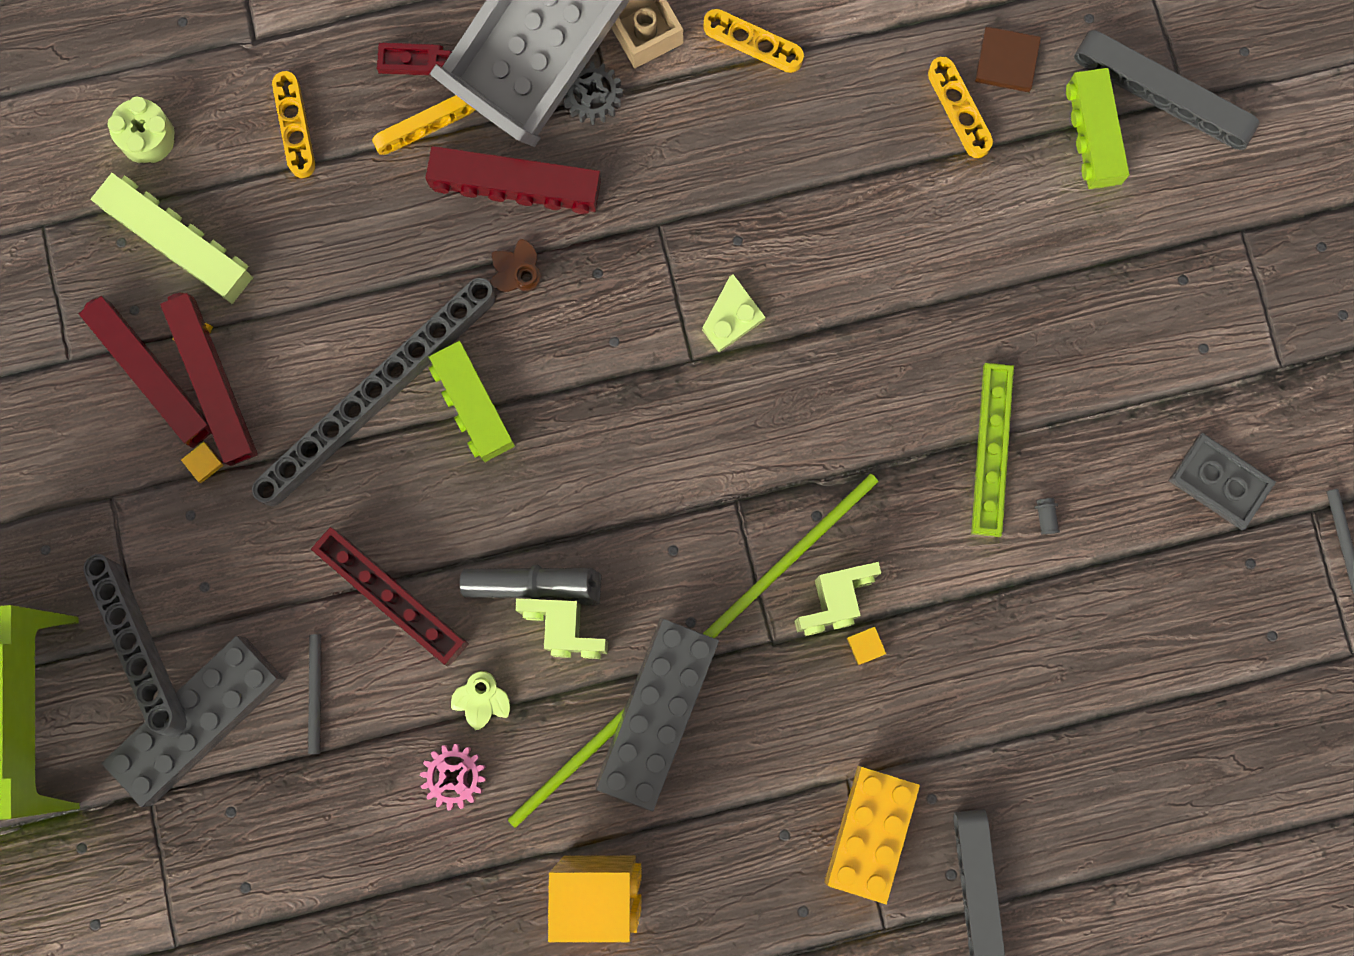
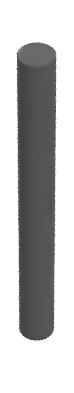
(1343, 532)
(314, 713)

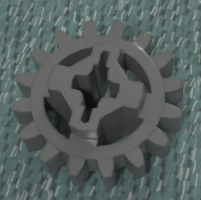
(599, 102)

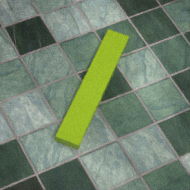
(992, 450)

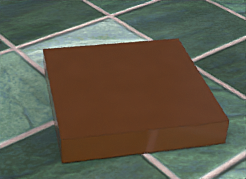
(1007, 59)

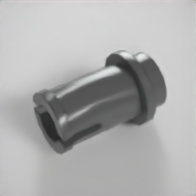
(1047, 516)

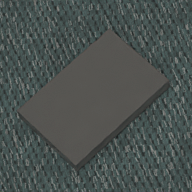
(1222, 481)

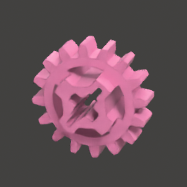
(443, 765)

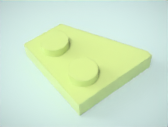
(731, 315)

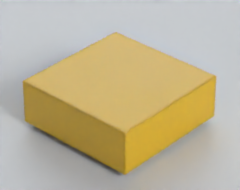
(202, 462)
(866, 645)

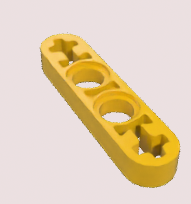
(750, 45)
(964, 105)
(293, 124)
(421, 125)

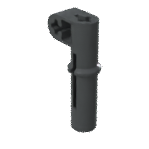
(534, 583)

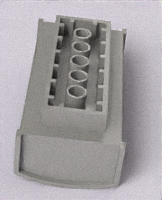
(525, 58)

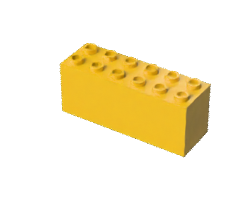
(594, 899)

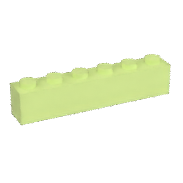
(172, 238)

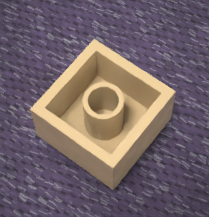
(647, 30)

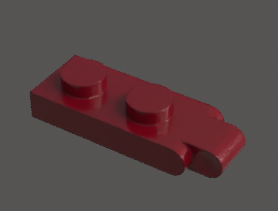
(410, 58)

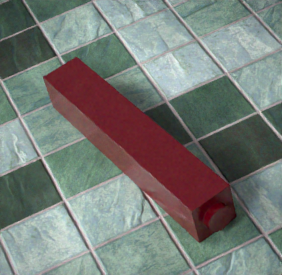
(146, 371)
(208, 379)

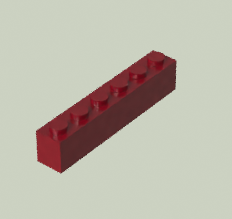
(513, 180)
(389, 596)

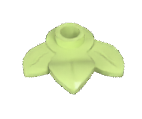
(481, 704)

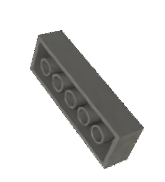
(213, 706)
(656, 714)

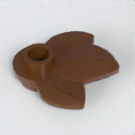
(513, 266)

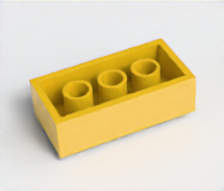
(871, 835)

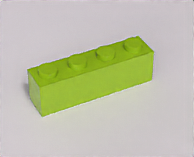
(1097, 128)
(471, 401)

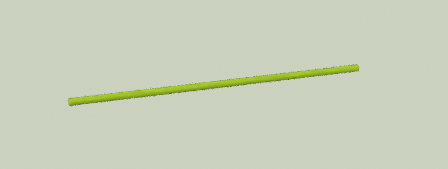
(713, 631)

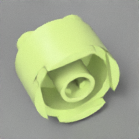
(133, 118)

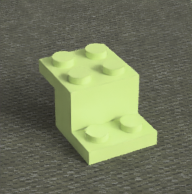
(838, 598)
(561, 627)

